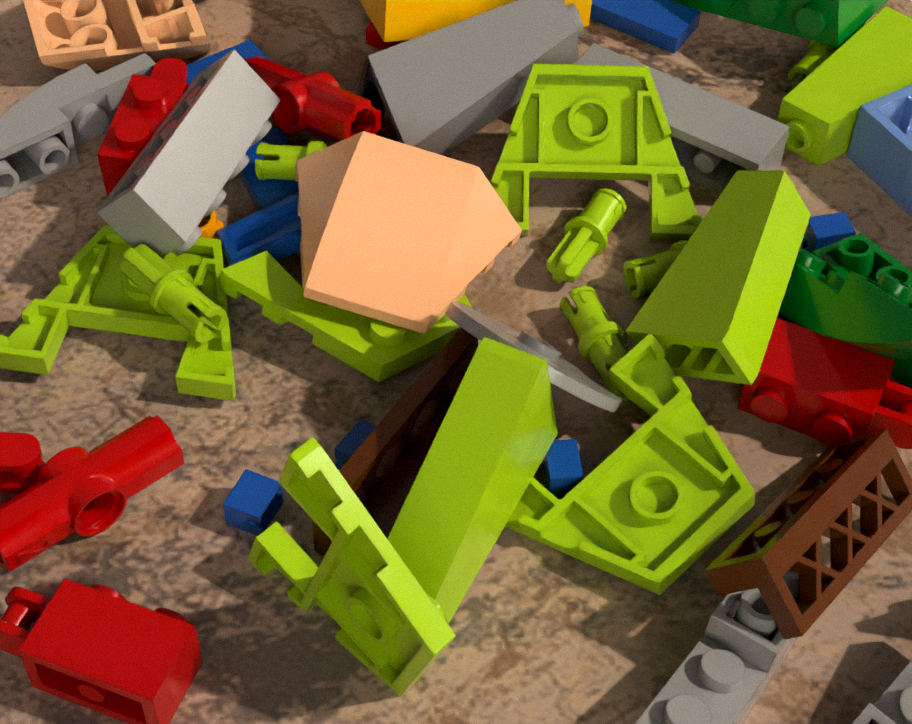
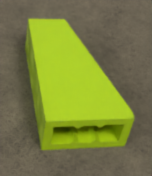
(828, 100)
(728, 281)
(476, 470)

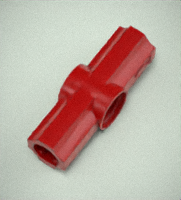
(315, 103)
(85, 490)

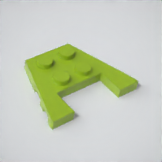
(596, 127)
(102, 298)
(357, 340)
(653, 498)
(361, 579)

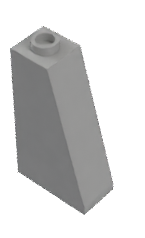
(471, 71)

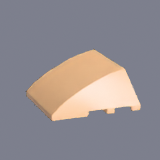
(114, 31)
(395, 229)

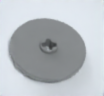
(561, 372)

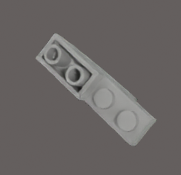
(51, 121)
(727, 665)

